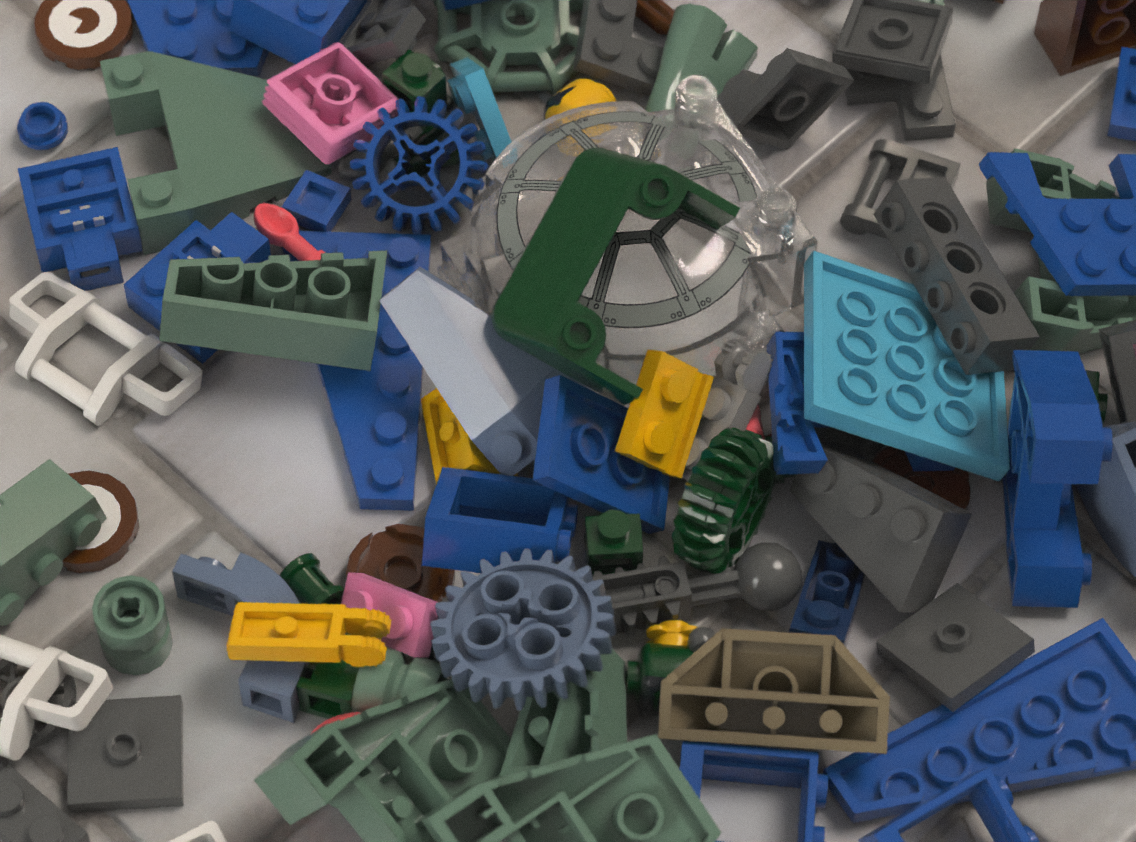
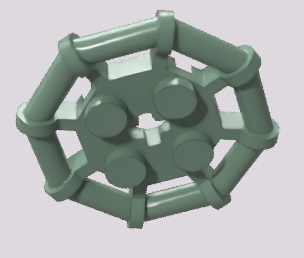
(513, 44)

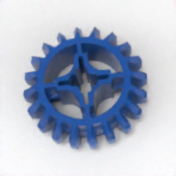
(399, 177)

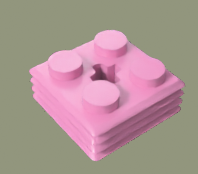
(329, 101)

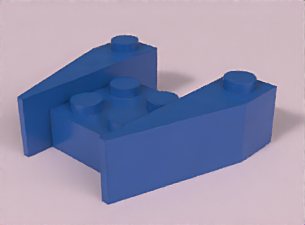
(1051, 444)

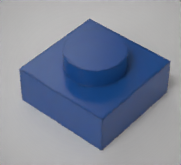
(317, 202)

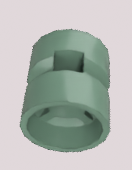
(132, 625)
(393, 680)

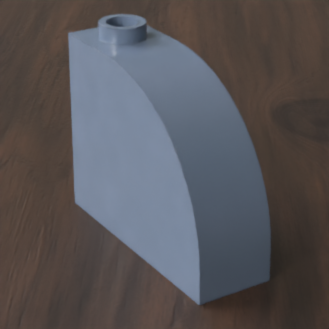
(1113, 499)

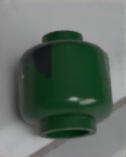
(652, 666)

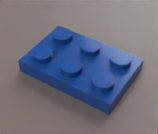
(579, 457)

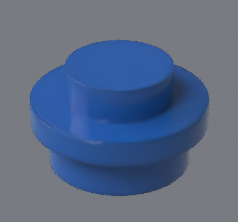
(42, 126)

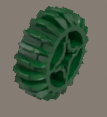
(724, 500)

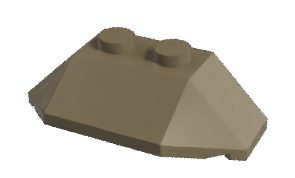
(775, 694)

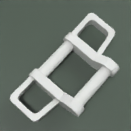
(120, 377)
(30, 696)

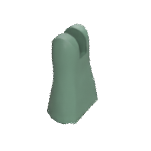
(698, 47)

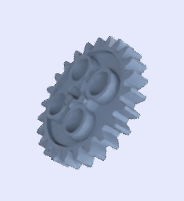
(523, 629)

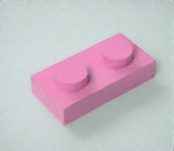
(408, 611)

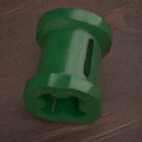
(309, 582)

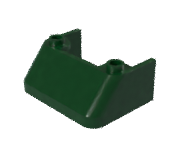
(541, 297)

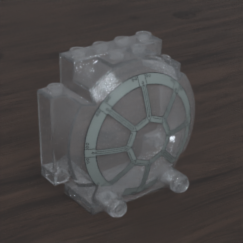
(662, 280)

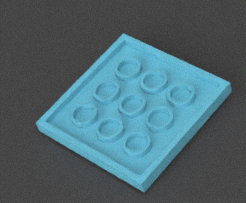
(889, 374)

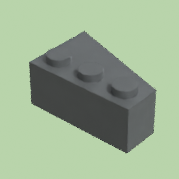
(884, 524)

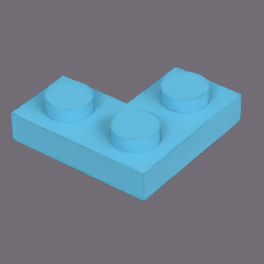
(473, 93)

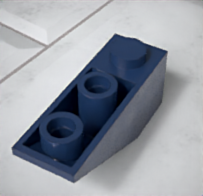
(829, 594)

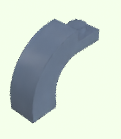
(207, 582)

